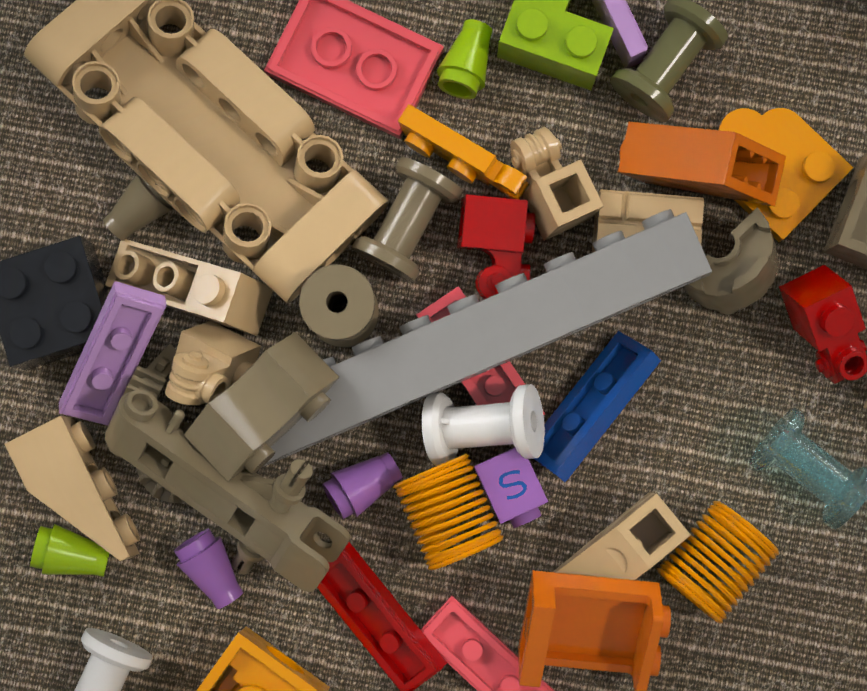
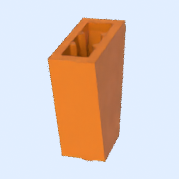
(702, 162)

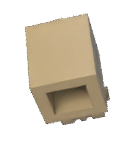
(555, 193)
(208, 363)

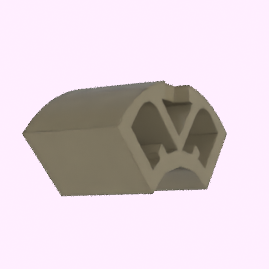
(261, 407)

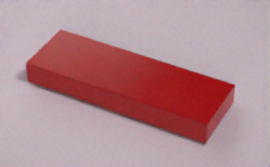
(379, 621)

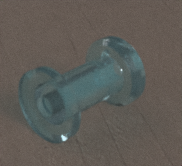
(812, 468)

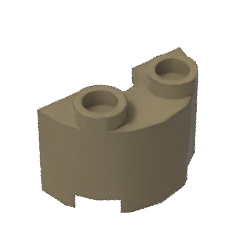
(743, 273)

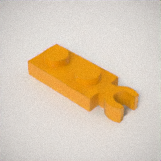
(464, 156)

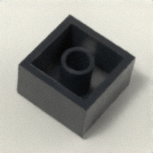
(50, 302)

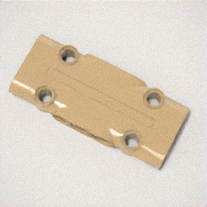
(209, 134)

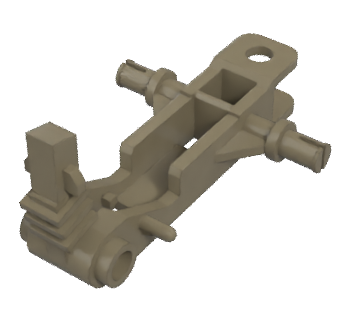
(254, 509)

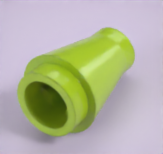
(466, 62)
(67, 553)

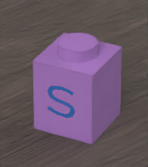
(511, 487)

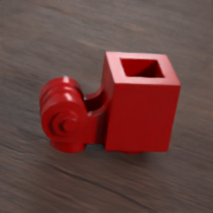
(500, 231)
(828, 318)

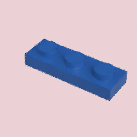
(595, 404)

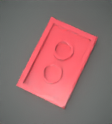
(354, 61)

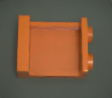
(592, 626)

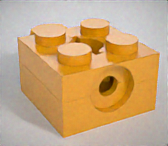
(258, 666)

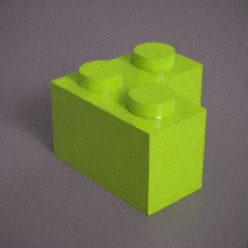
(554, 41)

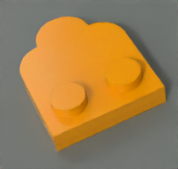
(809, 168)

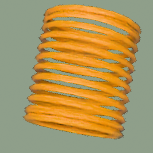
(427, 506)
(744, 531)

